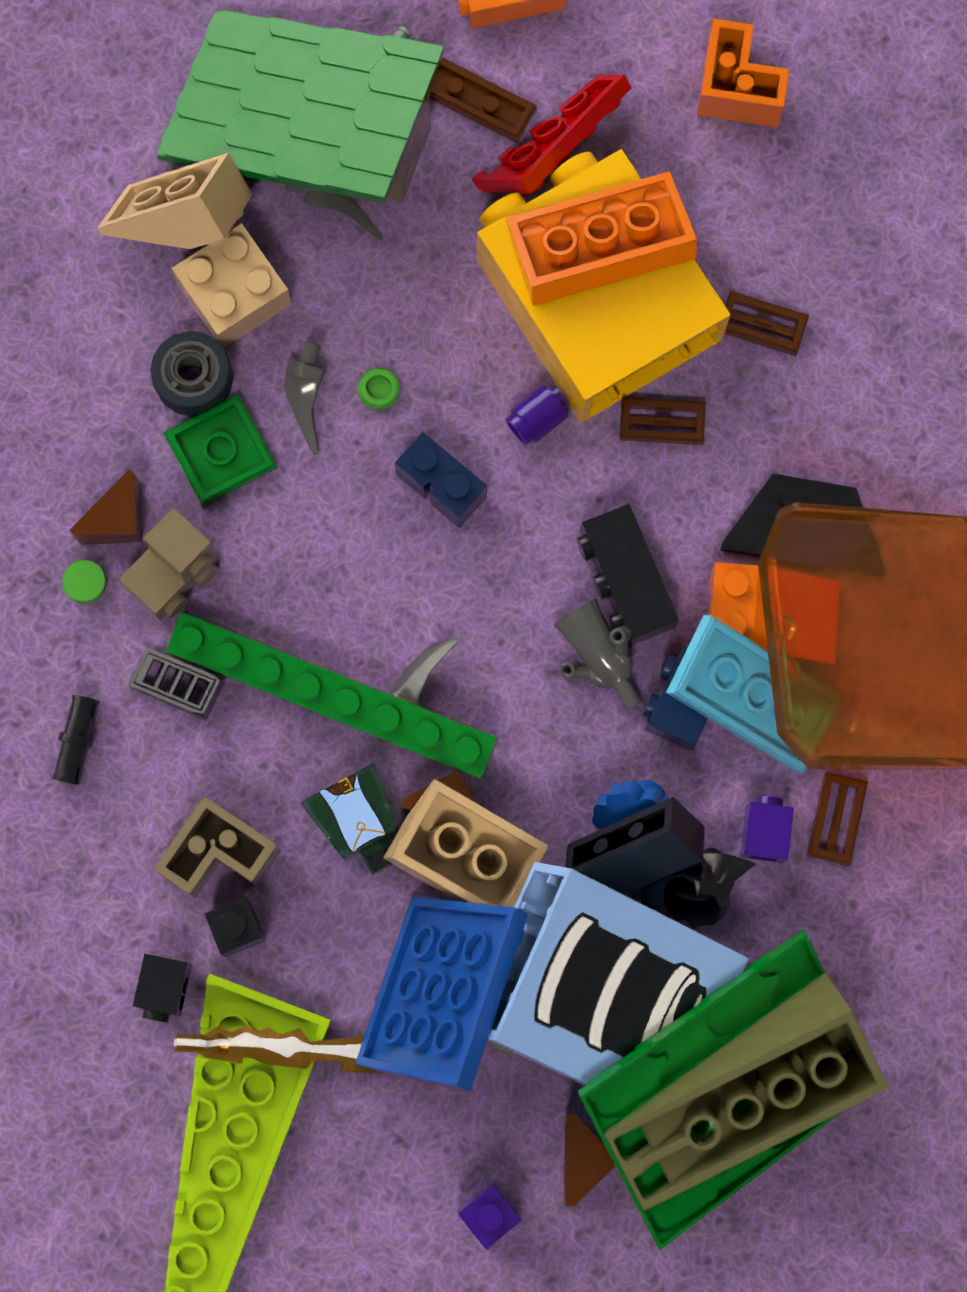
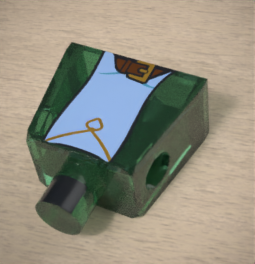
(355, 817)

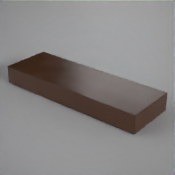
(481, 101)

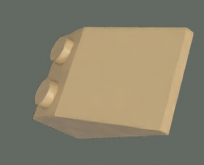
(181, 206)

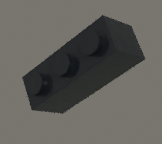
(627, 574)
(640, 847)

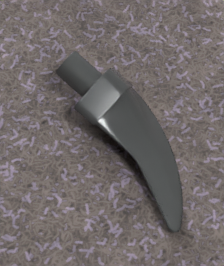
(337, 203)
(301, 387)
(413, 679)

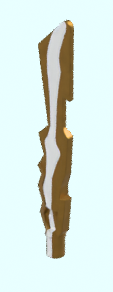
(267, 1046)

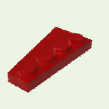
(555, 138)

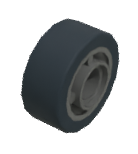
(188, 351)

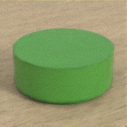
(378, 389)
(84, 581)

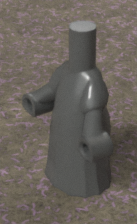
(601, 650)

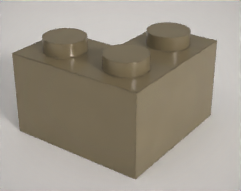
(171, 566)
(215, 838)

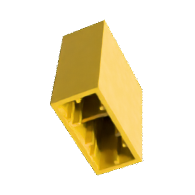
(609, 336)

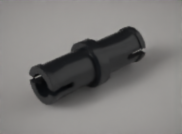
(75, 739)

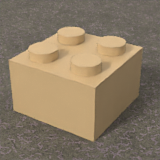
(232, 286)

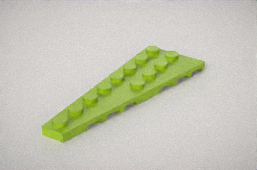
(232, 1137)

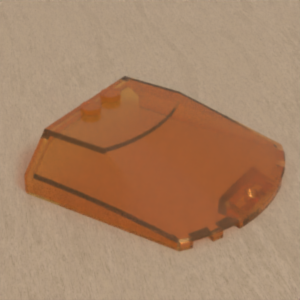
(868, 636)

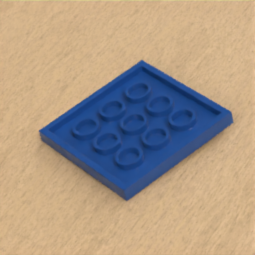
(442, 991)

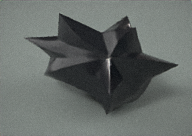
(698, 892)

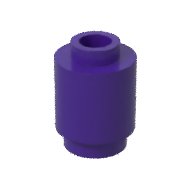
(537, 414)

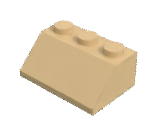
(464, 849)

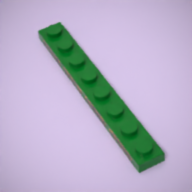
(332, 694)

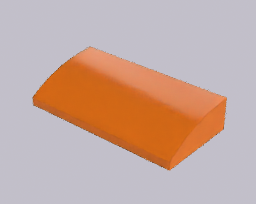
(602, 238)

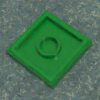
(220, 450)

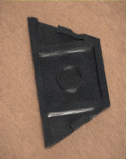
(755, 524)

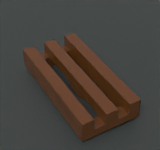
(770, 309)
(662, 436)
(829, 854)

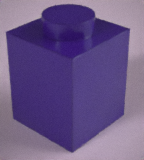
(767, 830)
(489, 1216)

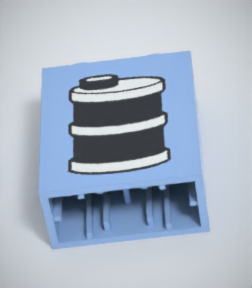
(599, 974)

